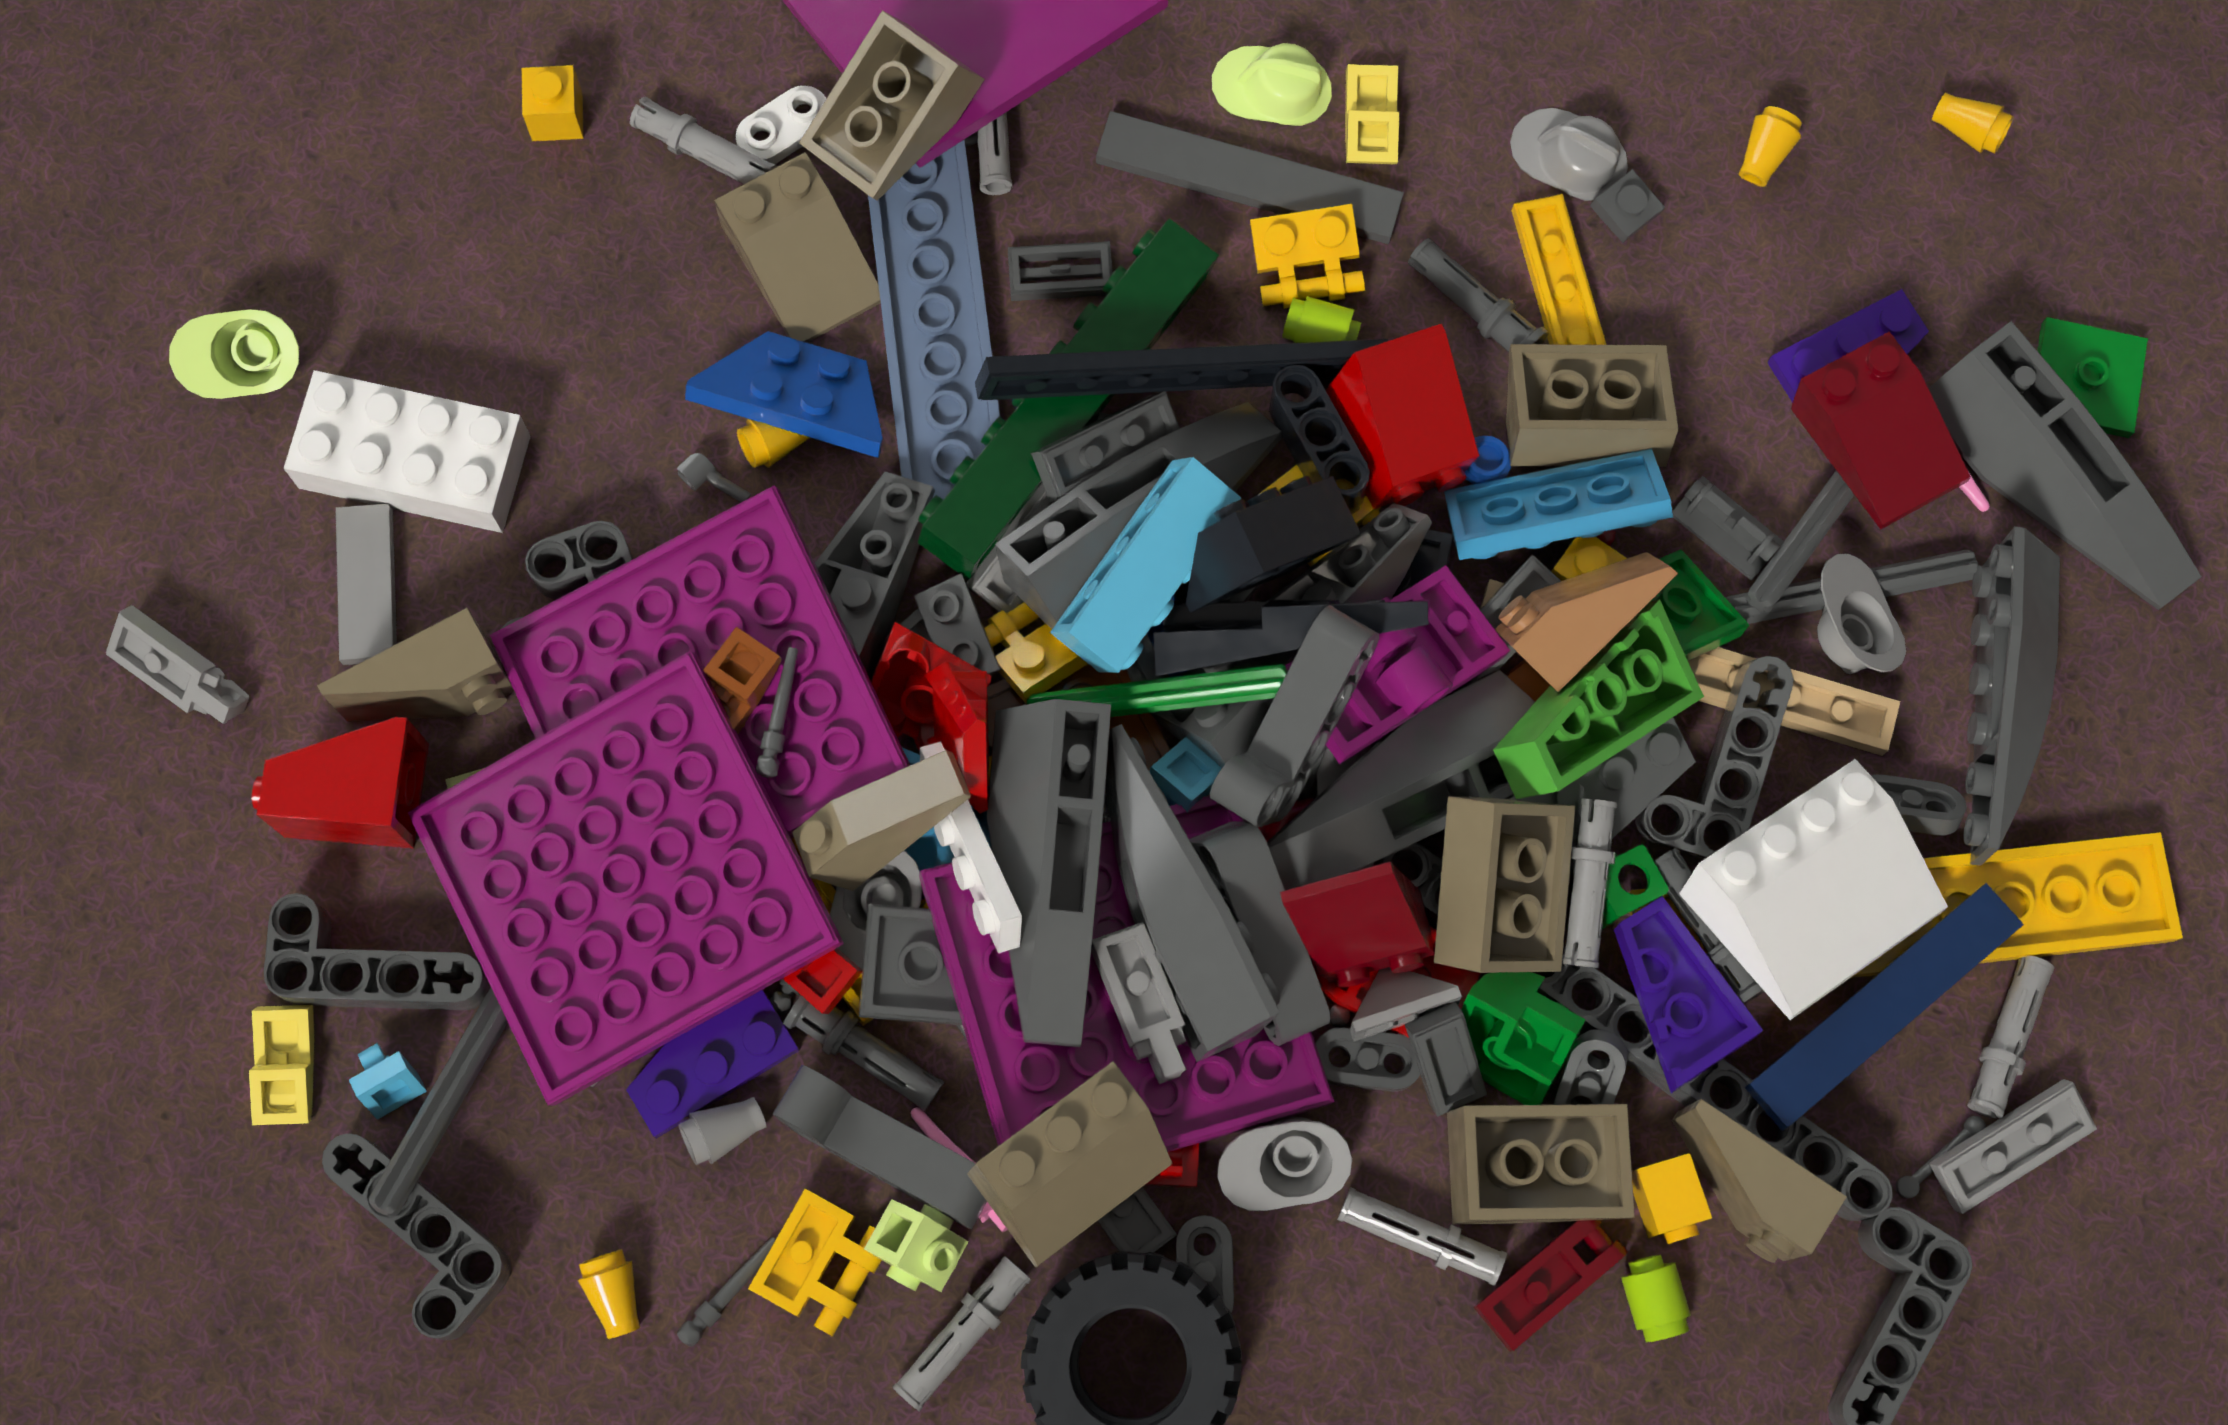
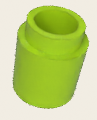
(1319, 322)
(1656, 1298)

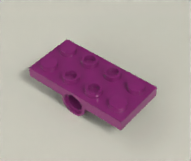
(1417, 664)

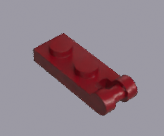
(1548, 1282)

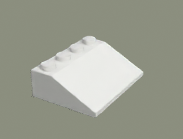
(1817, 889)

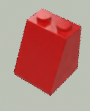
(1406, 416)
(347, 787)

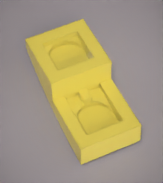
(1371, 114)
(283, 1065)

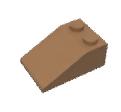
(1574, 619)

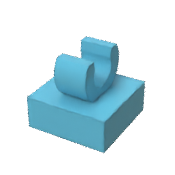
(1185, 774)
(386, 1081)

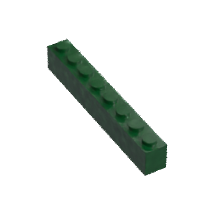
(1004, 475)

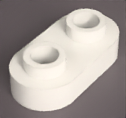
(781, 122)

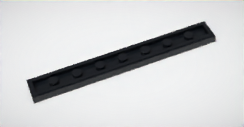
(1157, 369)

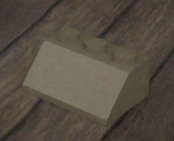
(1588, 403)
(1504, 885)
(1072, 1164)

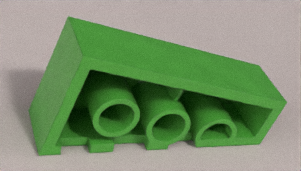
(1604, 708)

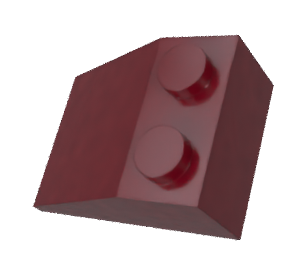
(1881, 430)
(1361, 924)

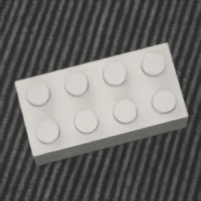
(407, 451)

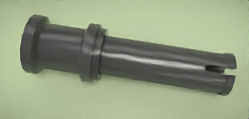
(1494, 316)
(1676, 874)
(843, 1035)

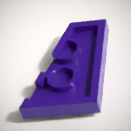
(1814, 352)
(1682, 995)
(710, 1063)

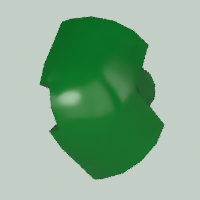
(1519, 1034)

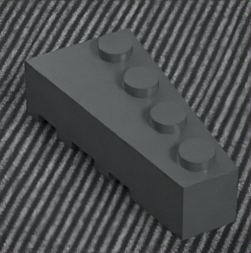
(1628, 778)

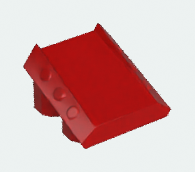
(902, 683)
(962, 724)

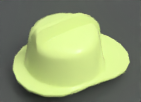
(1272, 84)
(234, 354)

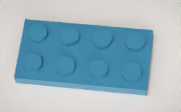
(1557, 504)

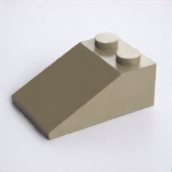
(889, 106)
(798, 249)
(428, 675)
(1539, 1163)
(1760, 1188)

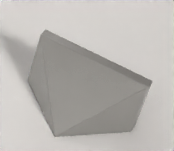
(1399, 1000)

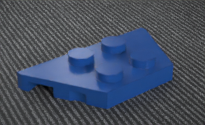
(795, 390)

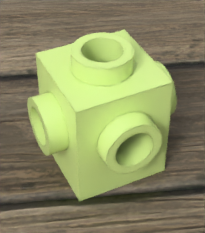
(927, 1251)

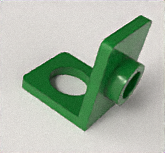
(1620, 902)

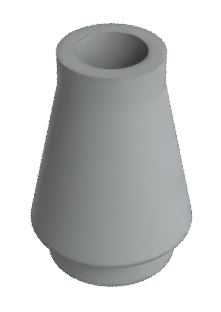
(720, 1129)

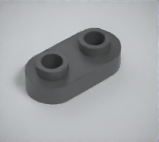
(1925, 804)
(1366, 1060)
(1592, 1076)
(1217, 1266)

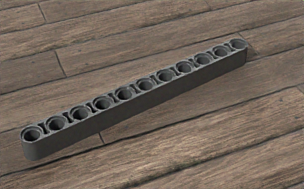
(1613, 1001)

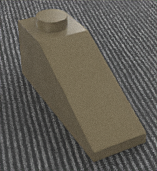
(879, 821)

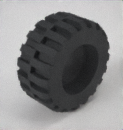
(1144, 1283)

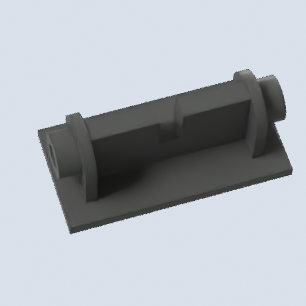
(1726, 527)
(955, 623)

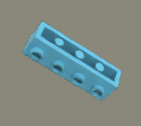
(1143, 568)

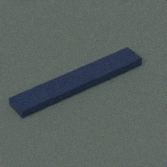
(1883, 1007)

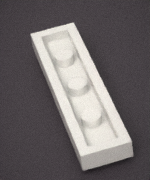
(979, 872)

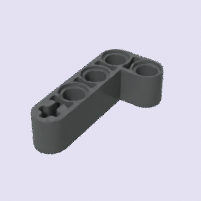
(576, 549)
(1299, 722)
(1731, 755)
(1251, 887)
(378, 966)
(880, 1146)
(411, 1226)
(1889, 1327)

